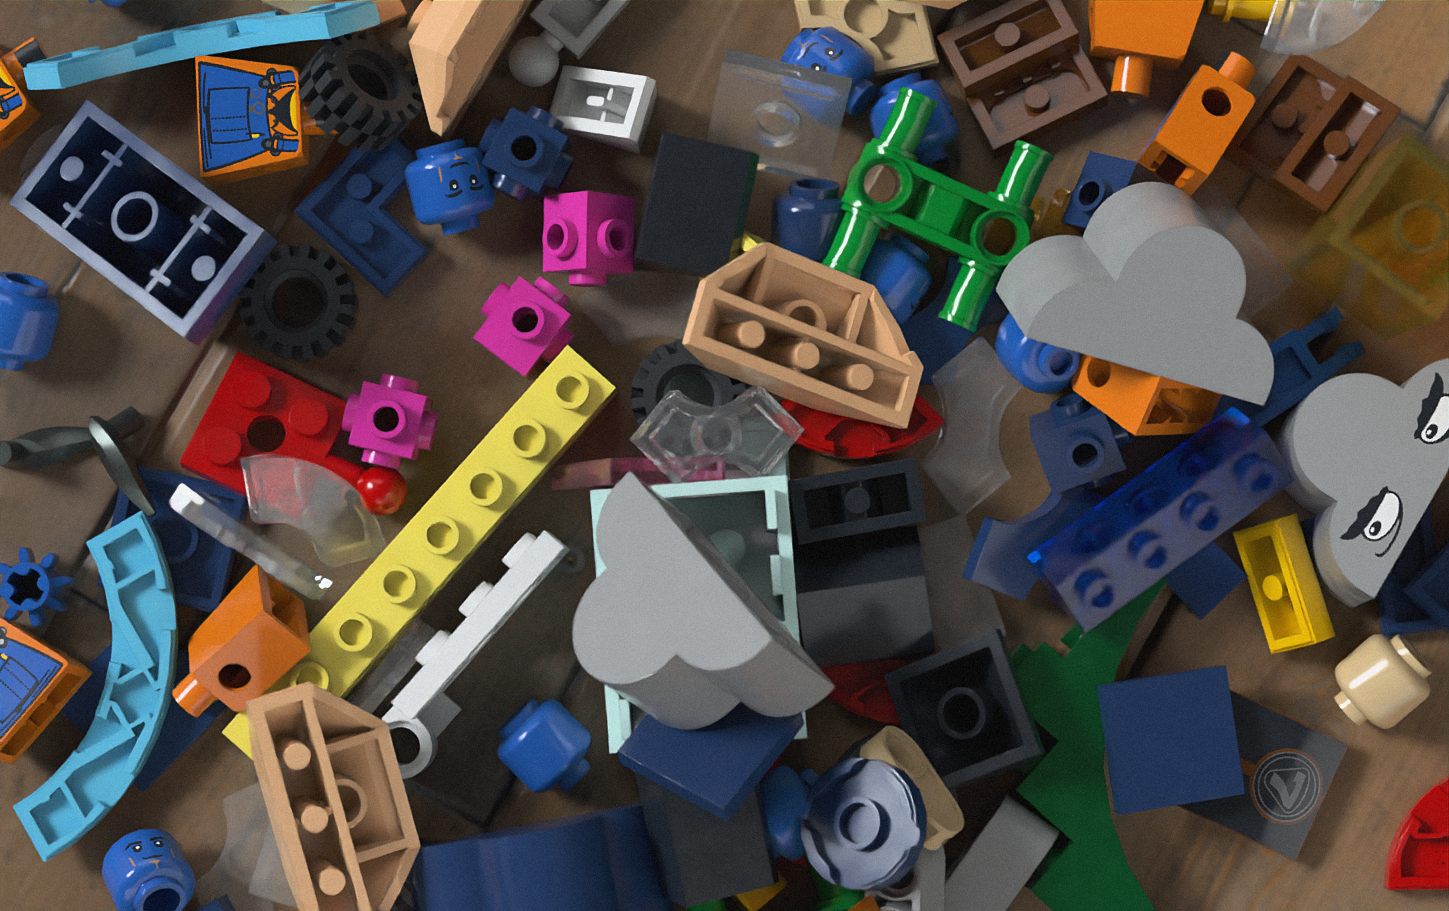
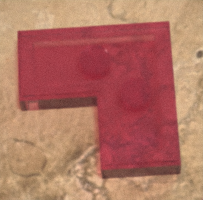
(608, 472)

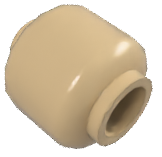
(1382, 681)

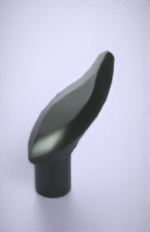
(44, 447)
(116, 457)

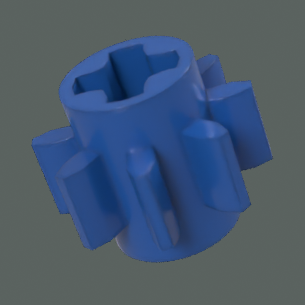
(49, 582)

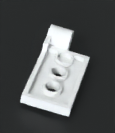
(422, 702)

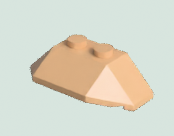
(455, 52)
(805, 336)
(332, 799)

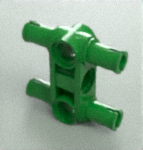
(937, 209)

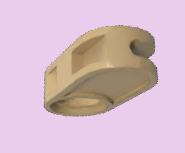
(900, 750)

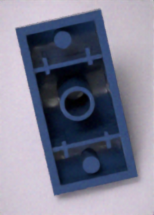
(143, 223)
(550, 865)

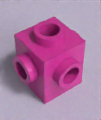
(588, 236)
(525, 350)
(415, 425)

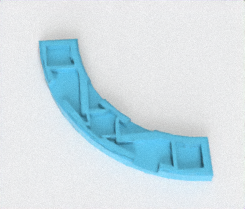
(202, 39)
(133, 695)

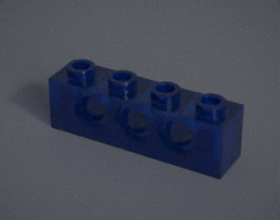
(1160, 518)

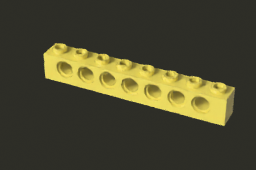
(447, 530)

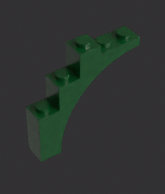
(1069, 778)

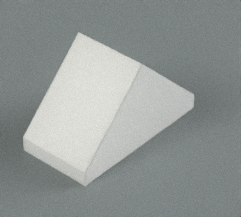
(605, 106)

